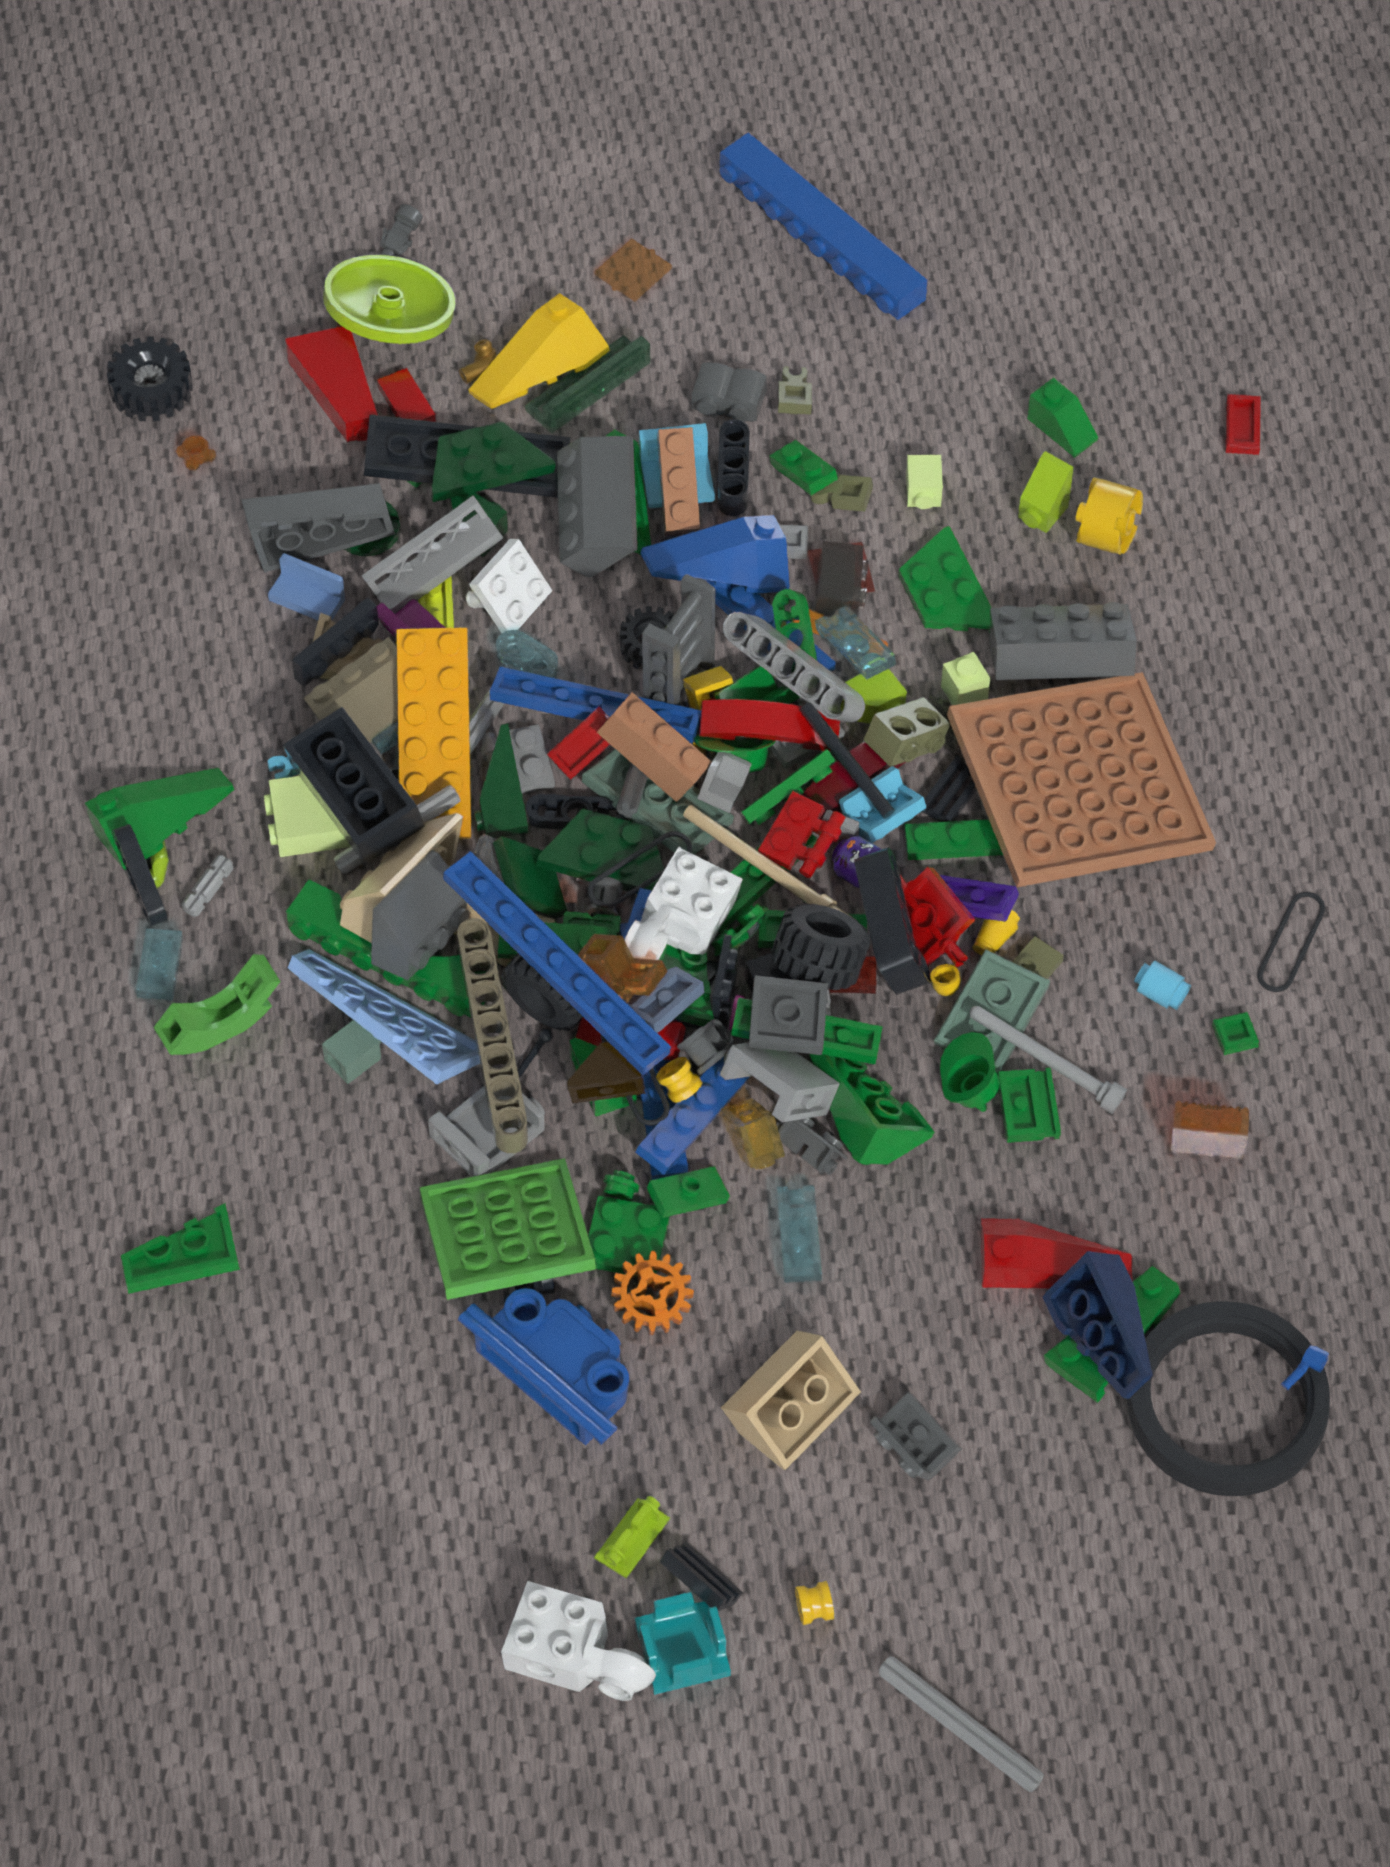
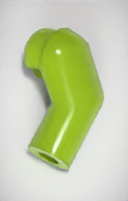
(159, 866)

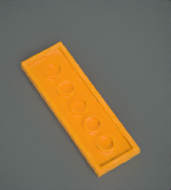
(434, 716)

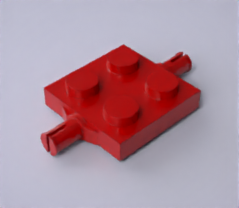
(936, 917)

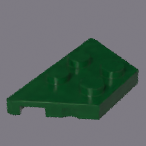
(485, 460)
(599, 842)

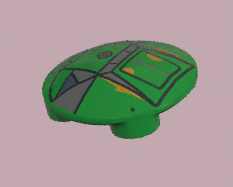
(749, 924)

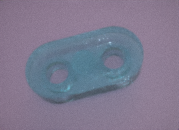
(530, 653)

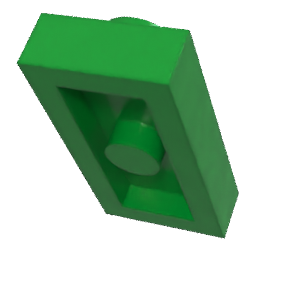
(803, 467)

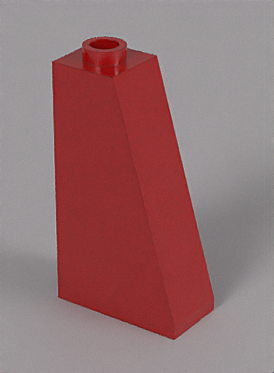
(335, 377)

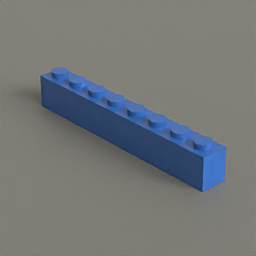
(823, 226)

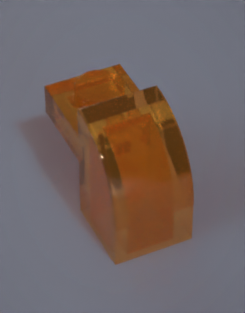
(618, 969)

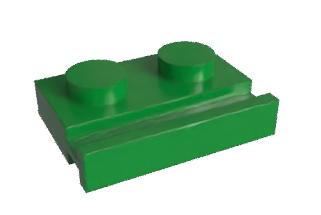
(1028, 1105)

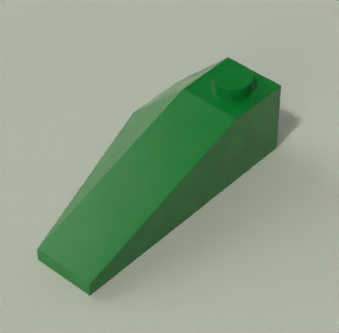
(156, 808)

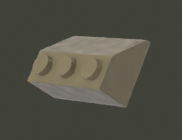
(364, 690)

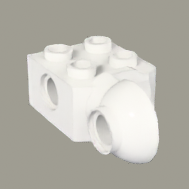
(684, 908)
(563, 1643)

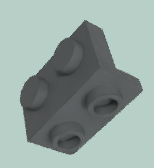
(916, 1437)

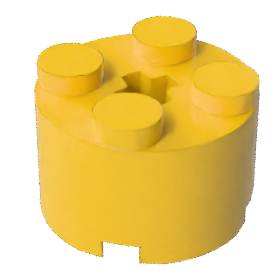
(1109, 516)

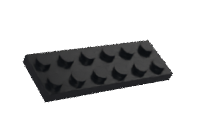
(409, 447)

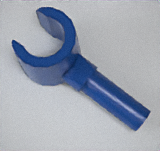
(1314, 1358)

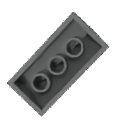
(596, 503)

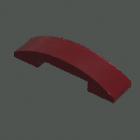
(840, 783)

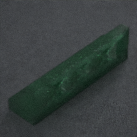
(592, 387)

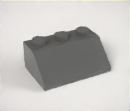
(416, 919)

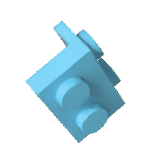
(903, 799)

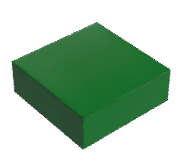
(1235, 1033)

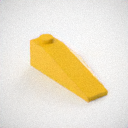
(549, 344)

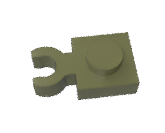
(794, 393)
(846, 493)

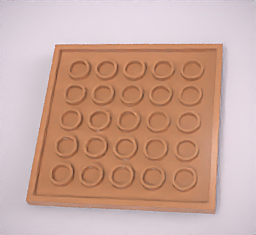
(1080, 779)

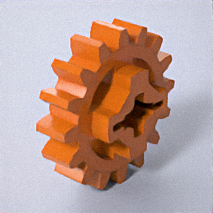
(647, 1278)

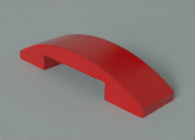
(760, 720)

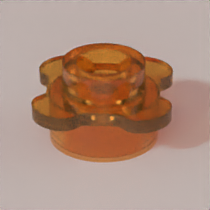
(195, 444)

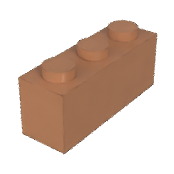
(678, 481)
(654, 747)

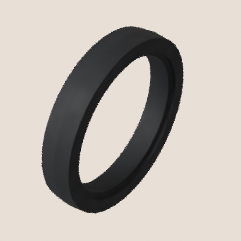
(1214, 1477)

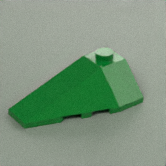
(868, 1116)

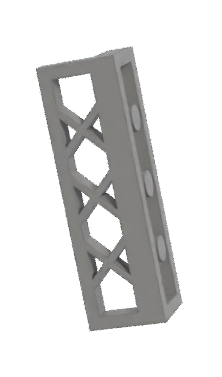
(435, 559)

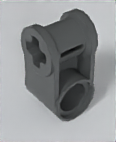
(707, 1044)

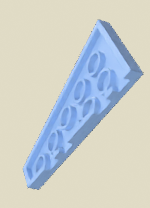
(411, 1033)

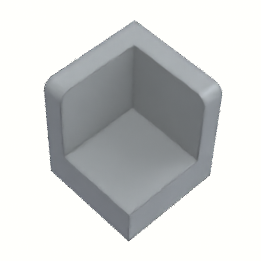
(724, 781)

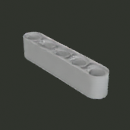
(806, 672)

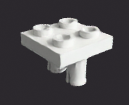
(509, 587)

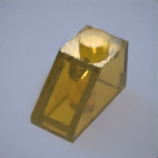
(753, 1133)

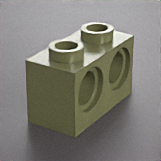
(907, 732)

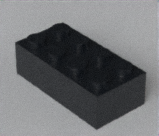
(353, 785)

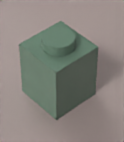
(351, 1051)

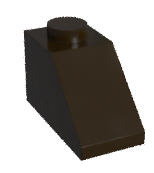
(605, 1076)

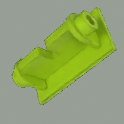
(632, 1536)

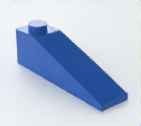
(736, 552)

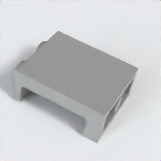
(801, 1085)
(469, 1133)

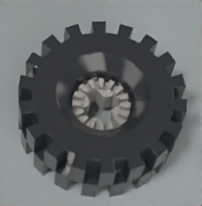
(149, 362)

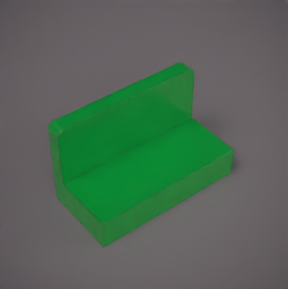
(759, 686)

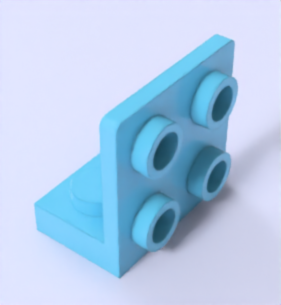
(650, 464)

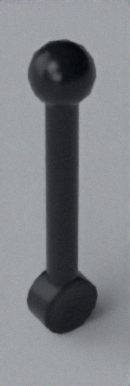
(545, 1036)

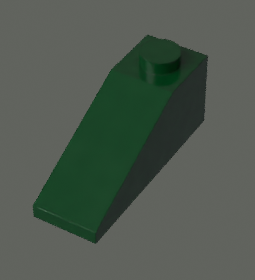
(501, 797)

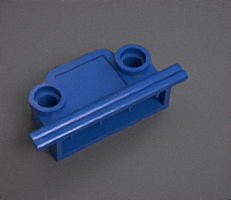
(555, 1360)

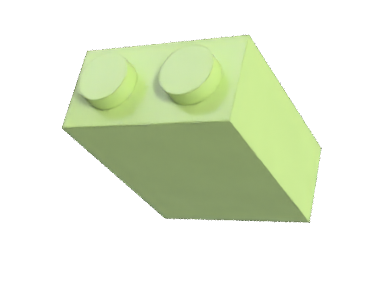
(299, 819)

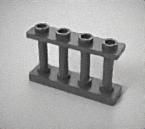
(683, 645)

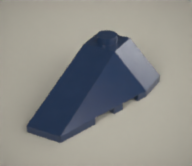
(1102, 1315)

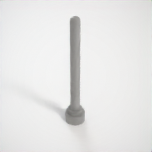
(1107, 1094)

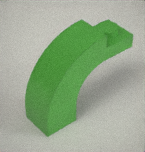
(206, 1023)

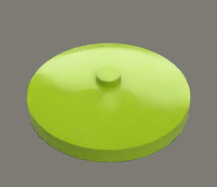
(389, 299)

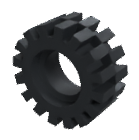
(634, 627)

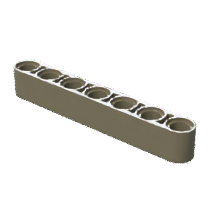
(494, 1049)

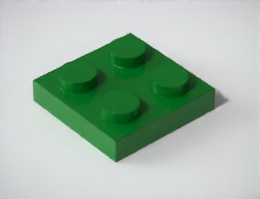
(623, 1230)

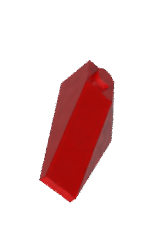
(1031, 1255)

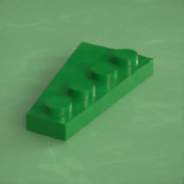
(1154, 1296)

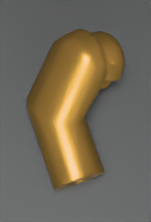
(483, 358)

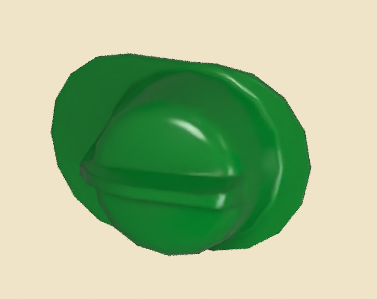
(747, 748)
(969, 1071)

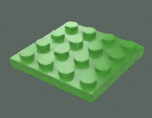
(507, 1228)

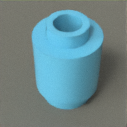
(1162, 985)

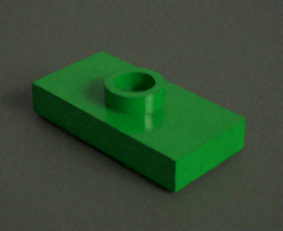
(688, 1192)

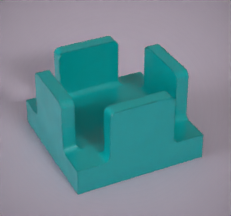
(683, 1643)

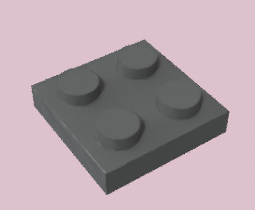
(788, 1015)

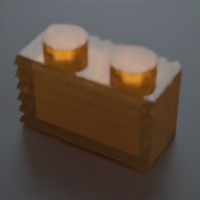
(1209, 1130)

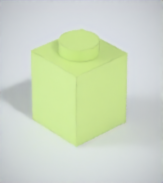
(924, 481)
(965, 680)

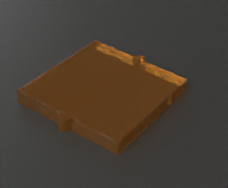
(633, 270)

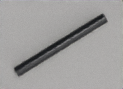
(847, 760)

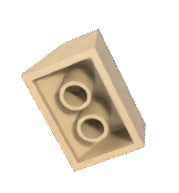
(791, 1398)

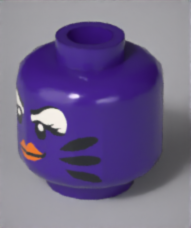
(844, 856)

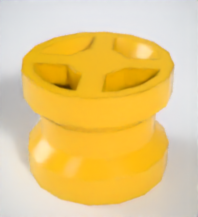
(679, 1079)
(814, 1603)

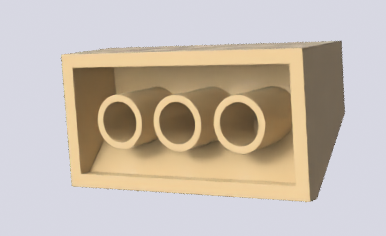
(358, 905)

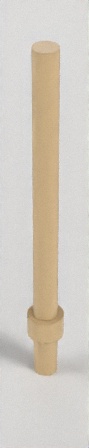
(758, 859)

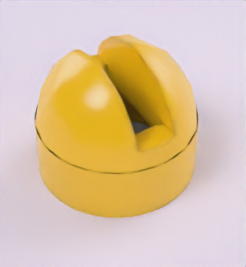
(948, 976)

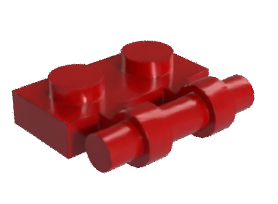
(792, 830)

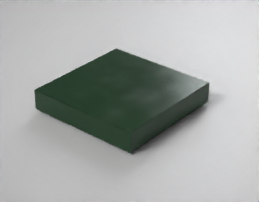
(532, 885)

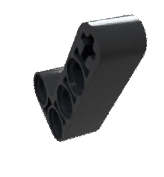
(890, 922)

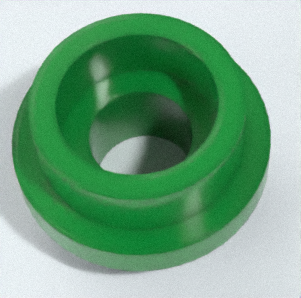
(620, 1185)

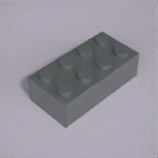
(1062, 641)

